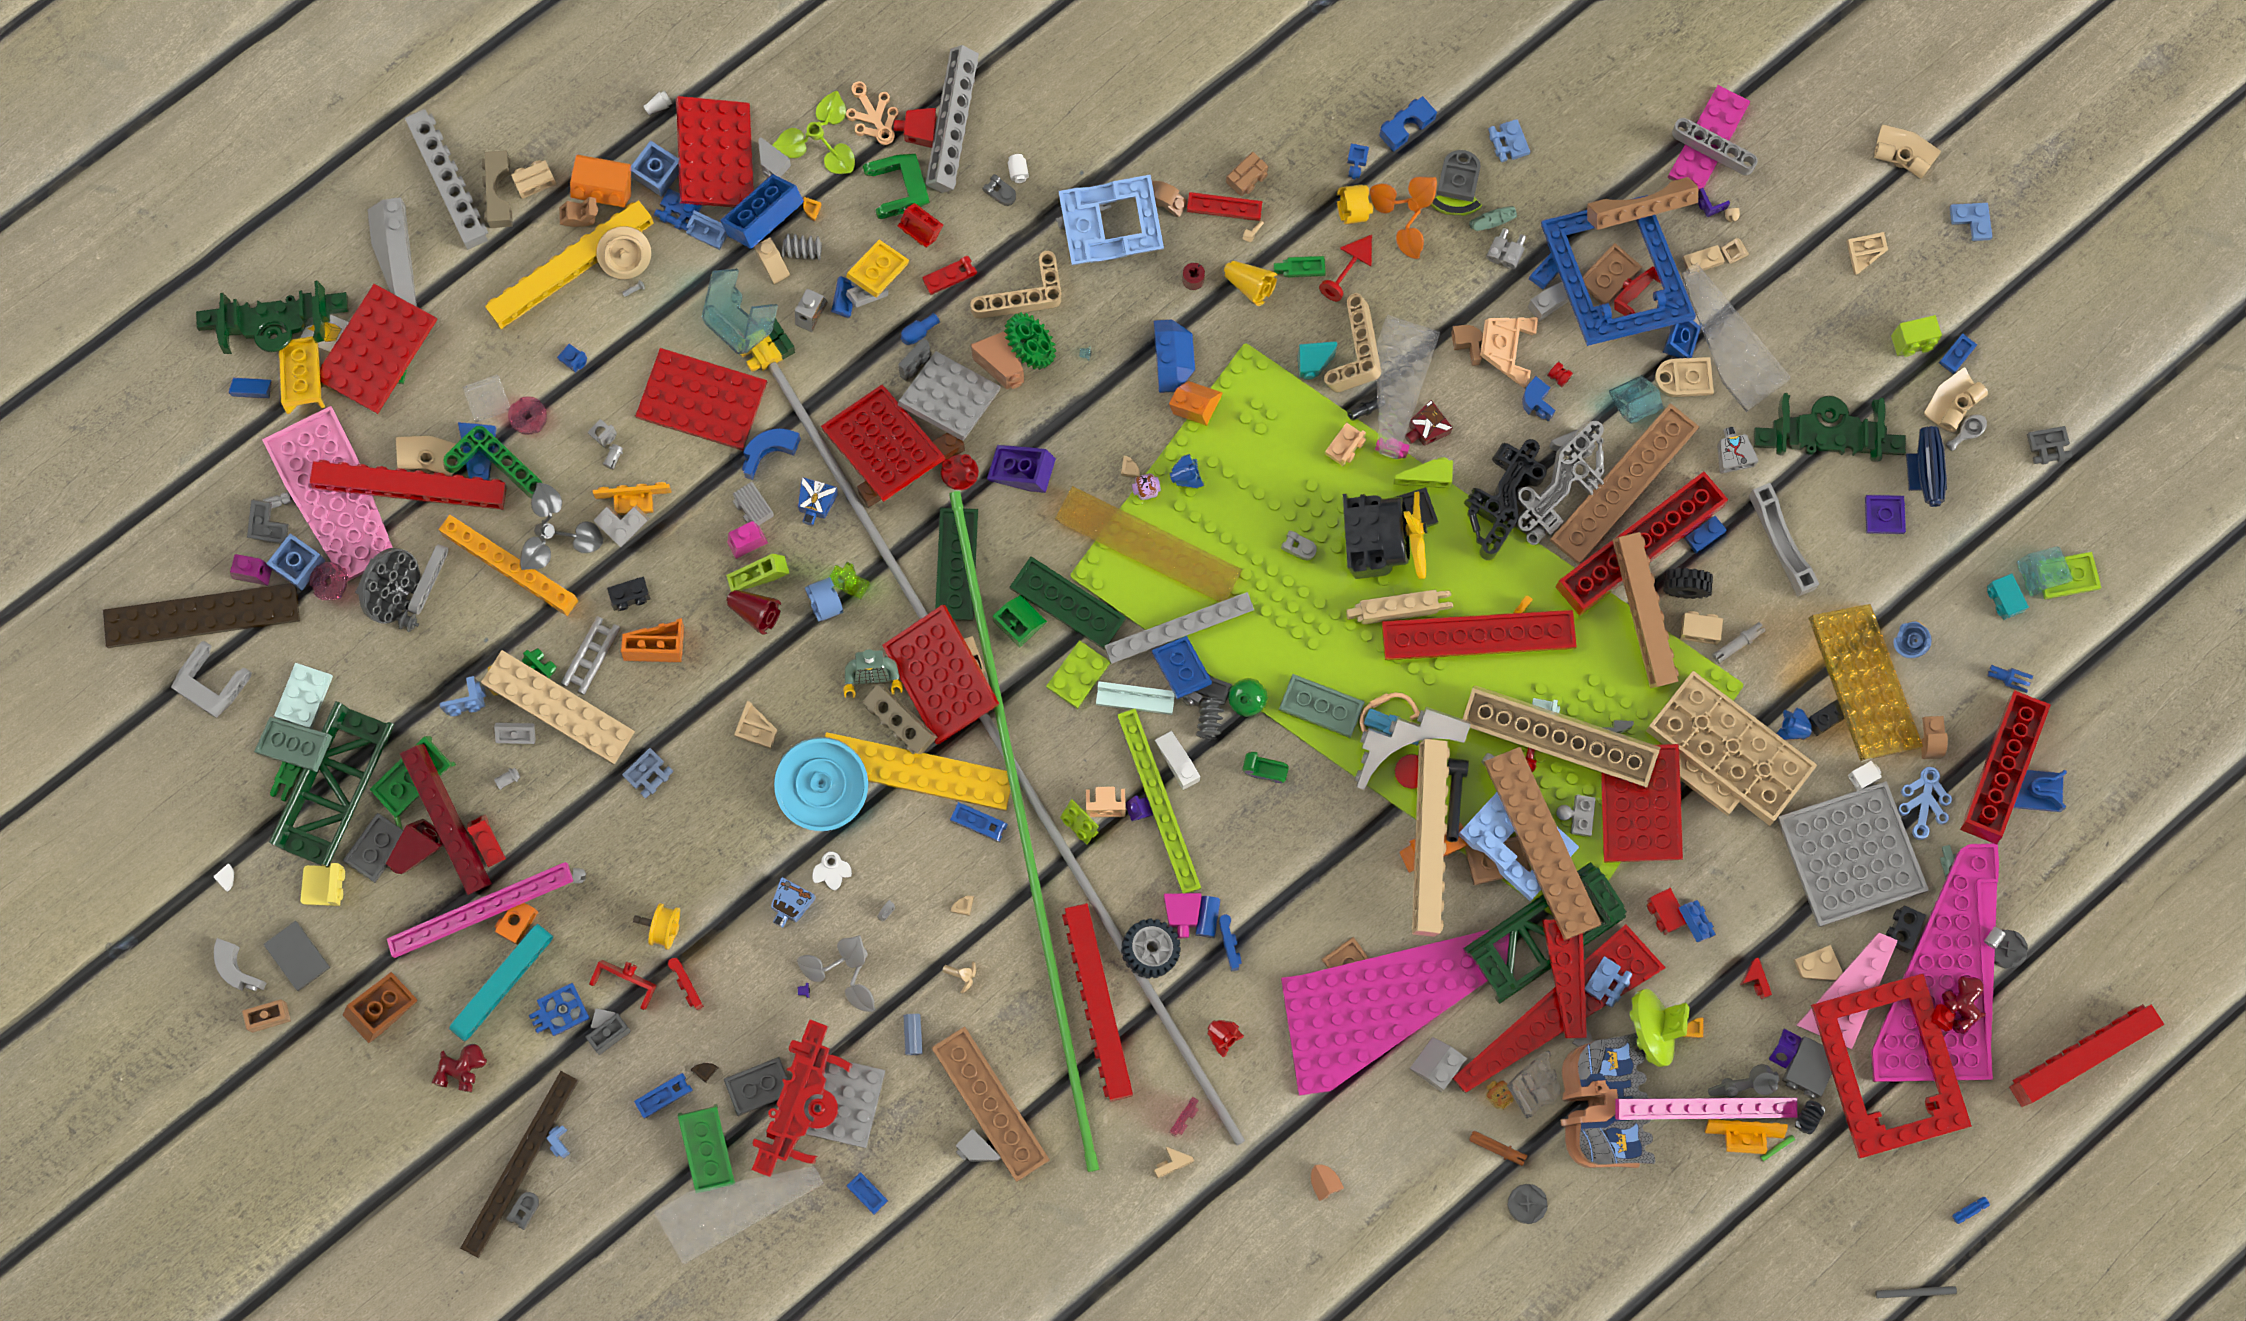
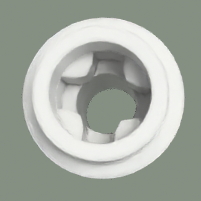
(657, 103)

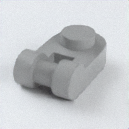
(1306, 549)

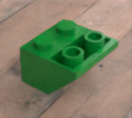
(1018, 620)

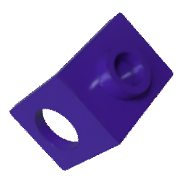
(1704, 204)
(1138, 808)
(1788, 1045)

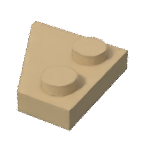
(755, 727)

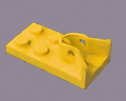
(300, 374)

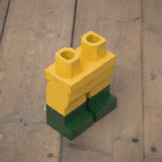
(771, 349)

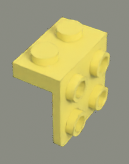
(322, 885)

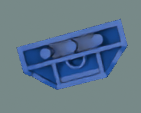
(1173, 354)

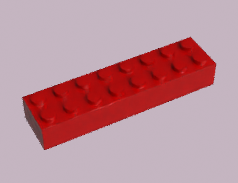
(2005, 767)
(2091, 1051)

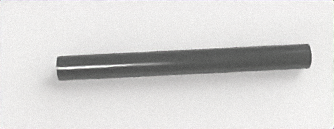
(1916, 1292)

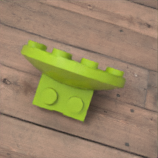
(1657, 1026)

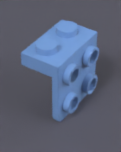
(472, 703)

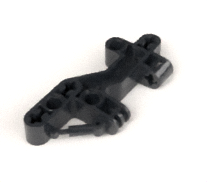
(1517, 468)

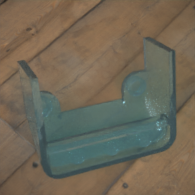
(731, 322)

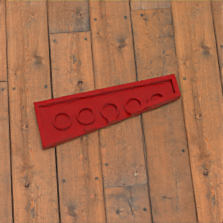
(1569, 979)

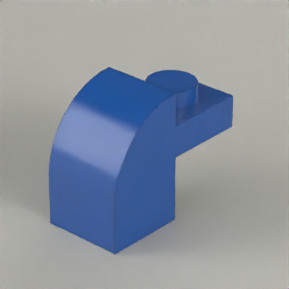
(1533, 399)

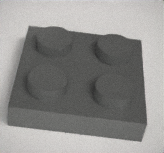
(918, 355)

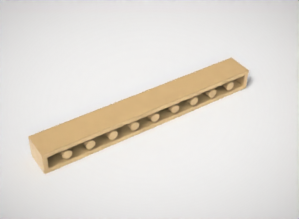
(1430, 838)

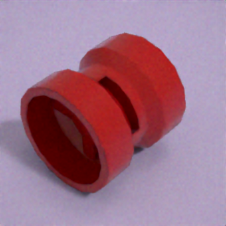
(1560, 374)

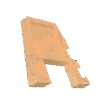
(1501, 342)

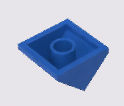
(1682, 339)

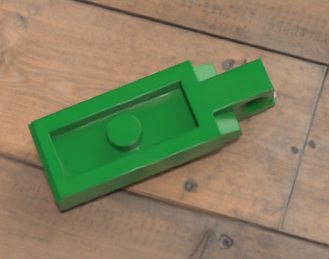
(1301, 266)

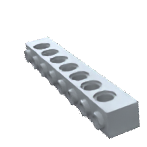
(952, 119)
(471, 236)

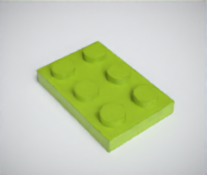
(2084, 577)
(1078, 674)

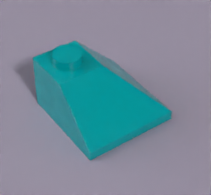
(1314, 358)

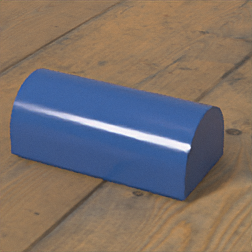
(1208, 916)

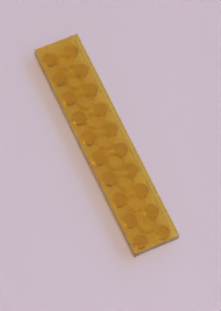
(1148, 544)

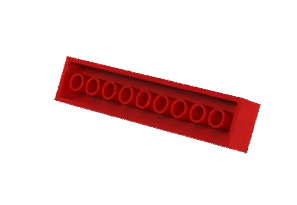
(1660, 530)

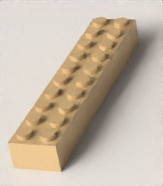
(1561, 736)

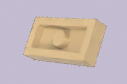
(1705, 258)

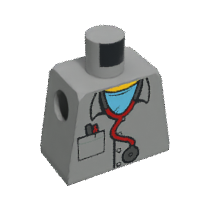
(1735, 452)

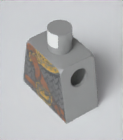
(810, 307)

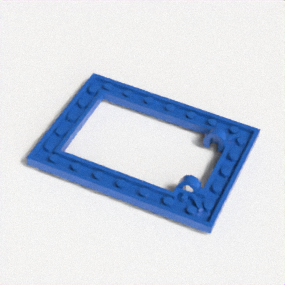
(1597, 321)

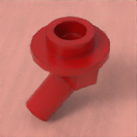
(1529, 758)

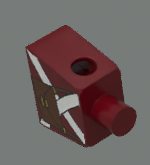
(1428, 425)

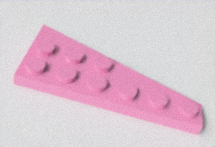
(1861, 974)

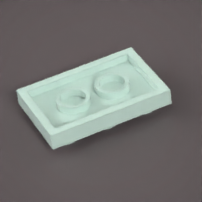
(303, 696)

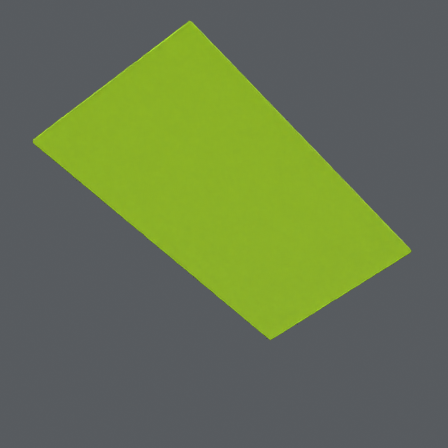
(1270, 477)

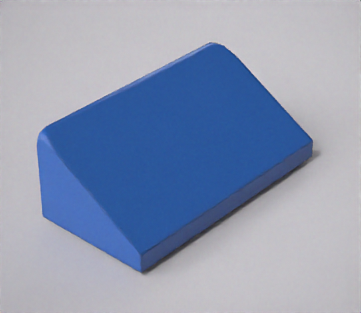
(250, 388)

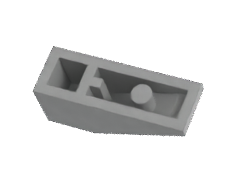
(1548, 301)

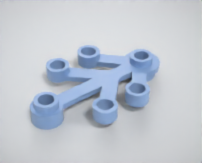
(1926, 800)

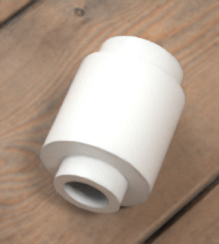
(1018, 168)

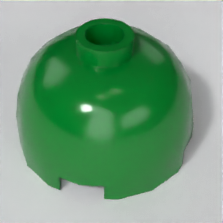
(1251, 690)

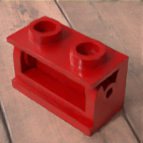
(920, 225)
(1666, 911)

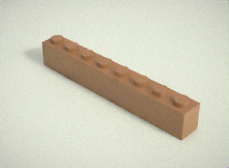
(1645, 610)

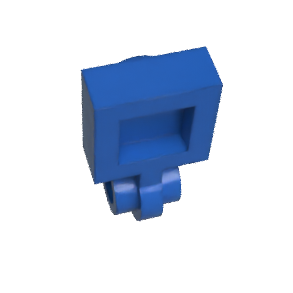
(1357, 156)

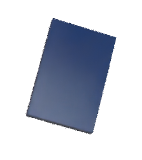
(1181, 667)

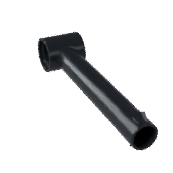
(1457, 769)

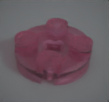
(534, 424)
(338, 581)

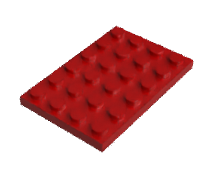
(714, 151)
(376, 348)
(701, 399)
(882, 443)
(941, 674)
(1644, 820)

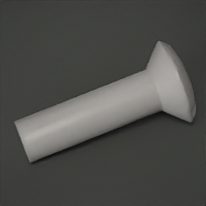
(640, 285)

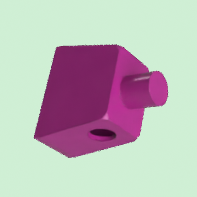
(248, 569)

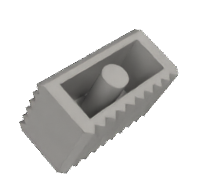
(752, 504)

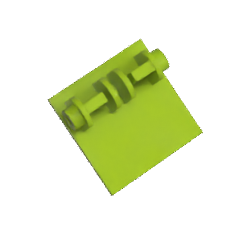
(1079, 822)

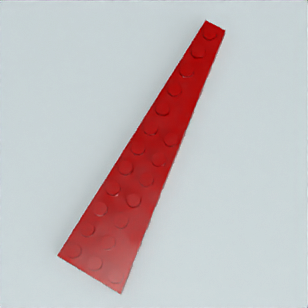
(1544, 1019)

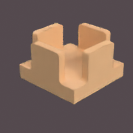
(1105, 803)

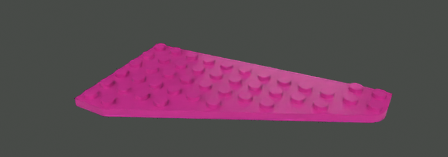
(1948, 949)
(1366, 1007)

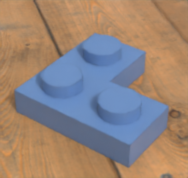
(1976, 215)

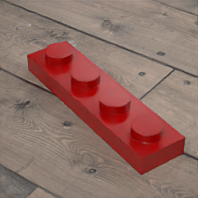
(1224, 206)

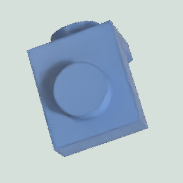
(557, 1146)

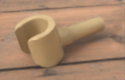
(1249, 235)

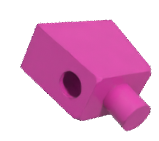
(746, 539)
(1182, 911)

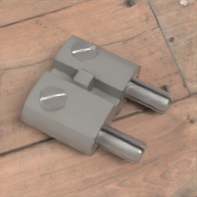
(1506, 252)

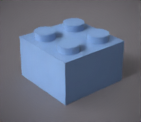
(655, 168)
(295, 561)

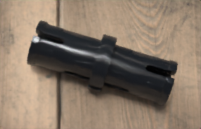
(1364, 408)

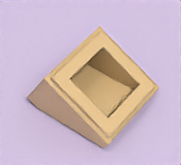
(1734, 250)

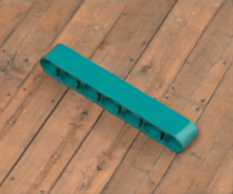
(501, 982)

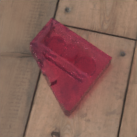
(1190, 1111)

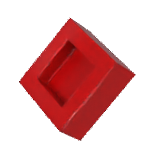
(1943, 1017)

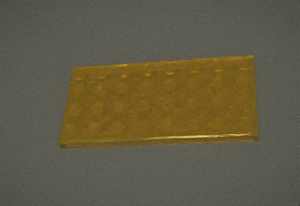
(1865, 682)

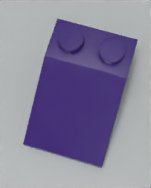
(1022, 467)

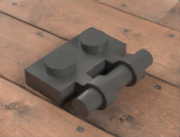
(2049, 439)

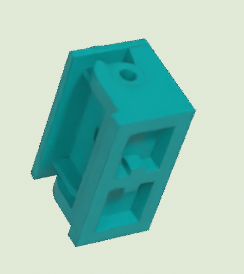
(2007, 597)

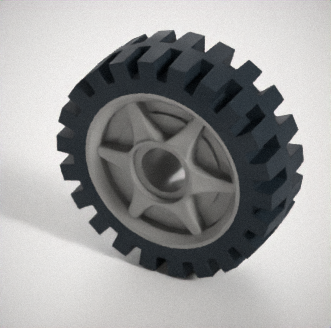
(1161, 938)

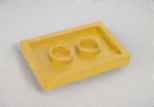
(877, 268)

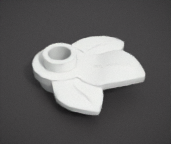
(831, 873)

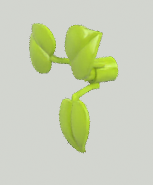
(831, 110)

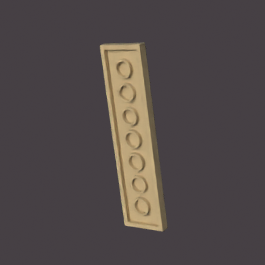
(557, 707)

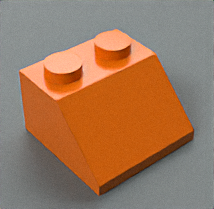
(1195, 402)

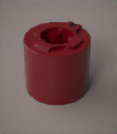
(1193, 276)

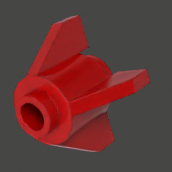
(1223, 1035)

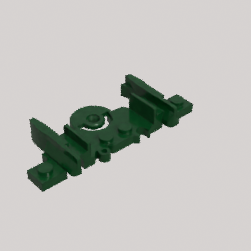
(291, 316)
(1849, 433)

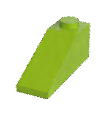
(1432, 473)
(758, 573)

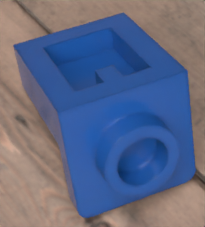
(573, 358)

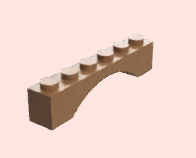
(1613, 212)

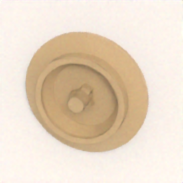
(623, 252)

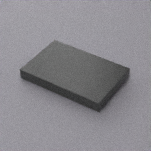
(374, 848)
(296, 956)
(756, 1086)

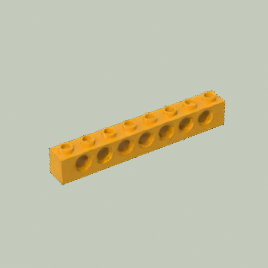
(508, 565)

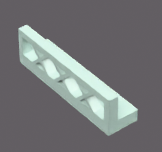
(1135, 697)

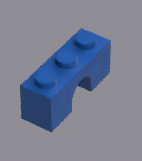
(1418, 112)

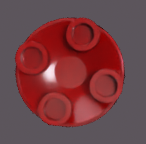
(959, 472)

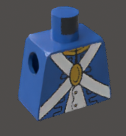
(815, 500)

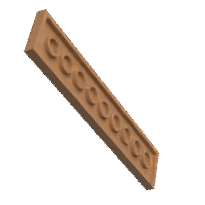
(1624, 483)
(1542, 843)

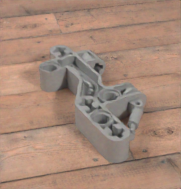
(1563, 475)

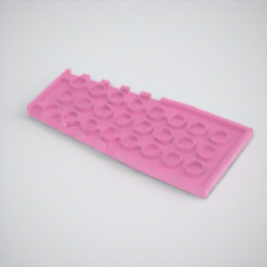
(341, 521)

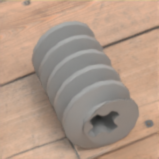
(802, 246)

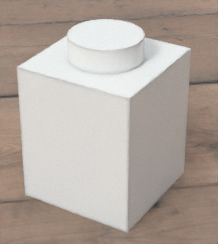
(1865, 775)

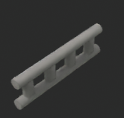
(579, 660)

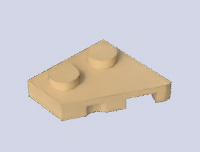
(1866, 250)
(1819, 965)

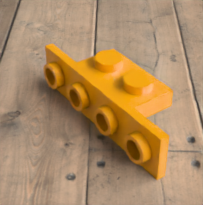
(627, 497)
(1746, 1136)

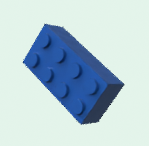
(762, 211)

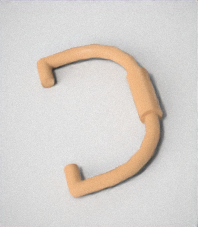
(1382, 699)

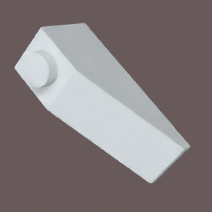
(1178, 760)

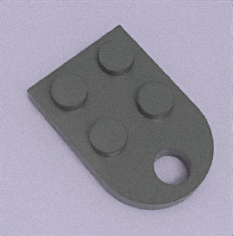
(1459, 178)

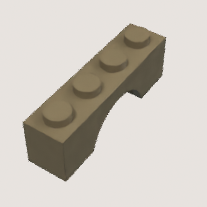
(496, 168)

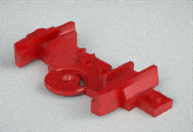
(790, 1118)

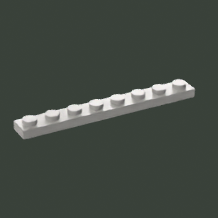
(1179, 627)

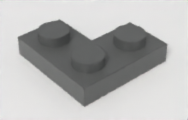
(260, 525)

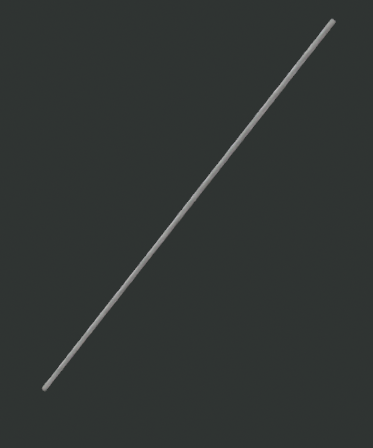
(1023, 781)

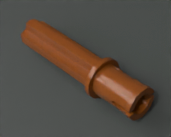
(1497, 1148)

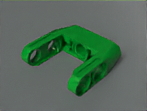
(912, 179)

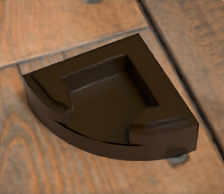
(704, 1071)

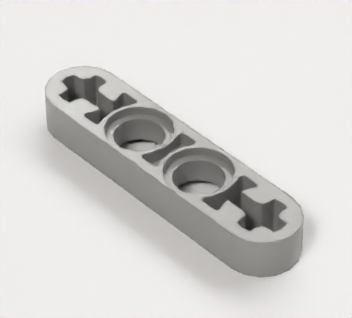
(428, 579)

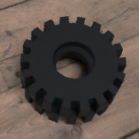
(1688, 583)

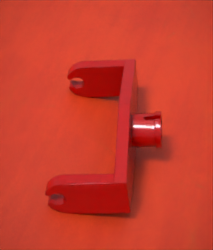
(1633, 289)
(627, 974)

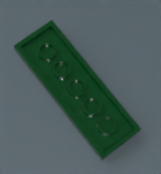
(952, 581)
(1067, 602)

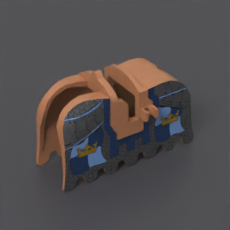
(1601, 1075)

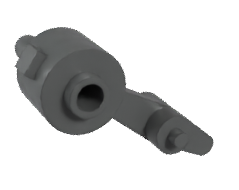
(1760, 1078)

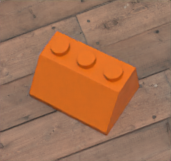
(602, 180)

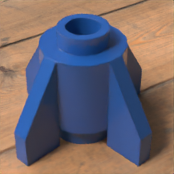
(1186, 473)
(1795, 725)

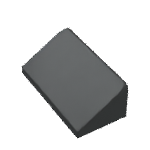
(608, 1034)

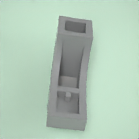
(226, 963)

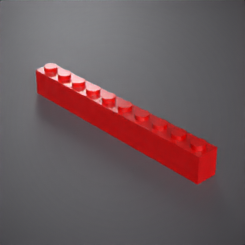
(408, 485)
(1098, 1002)

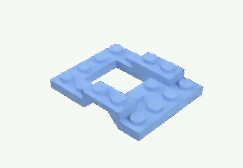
(1085, 225)
(1487, 834)

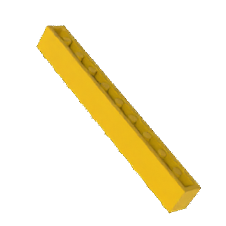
(561, 268)

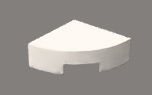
(225, 877)

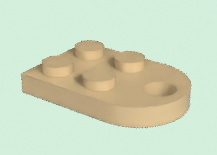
(1686, 377)

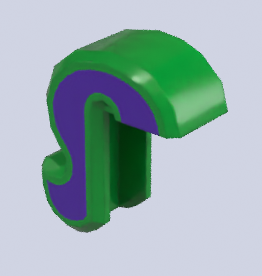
(1264, 768)

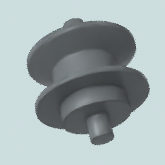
(407, 621)

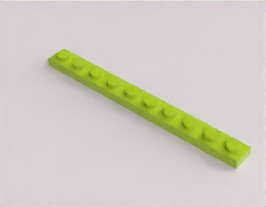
(1159, 801)

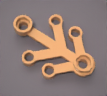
(873, 116)

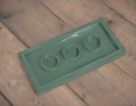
(1321, 705)
(293, 744)

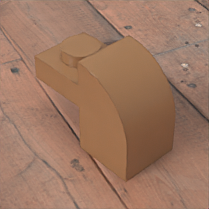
(1169, 198)
(578, 214)
(1468, 337)
(1935, 738)

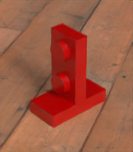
(485, 840)

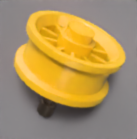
(662, 926)

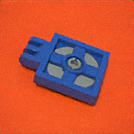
(560, 1010)

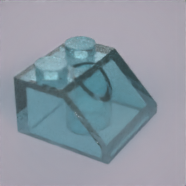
(1636, 399)

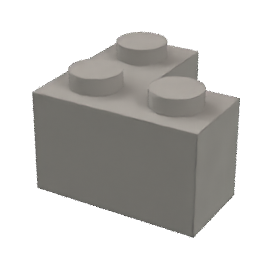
(621, 528)

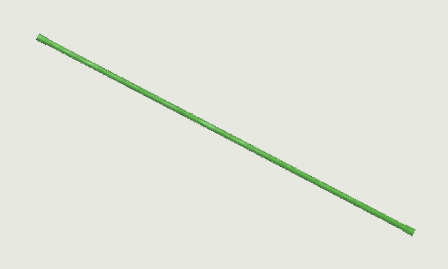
(1090, 1154)

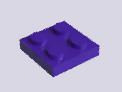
(1885, 514)

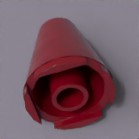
(756, 610)

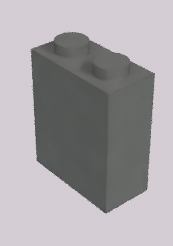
(1808, 1069)

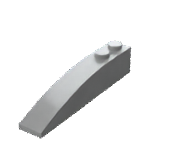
(392, 246)

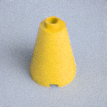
(1251, 280)

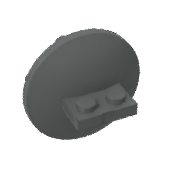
(387, 584)

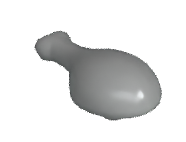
(1971, 428)

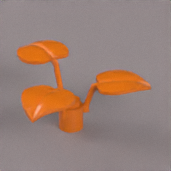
(1422, 193)

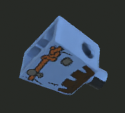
(790, 902)

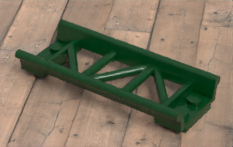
(296, 839)
(1499, 974)

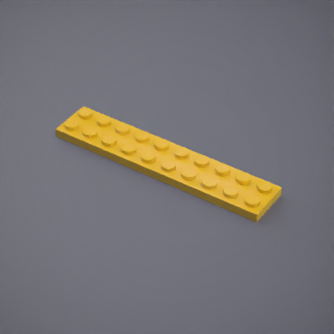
(931, 774)

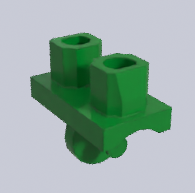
(533, 660)

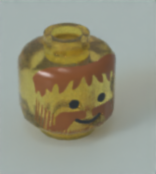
(1499, 1094)

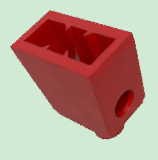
(918, 126)

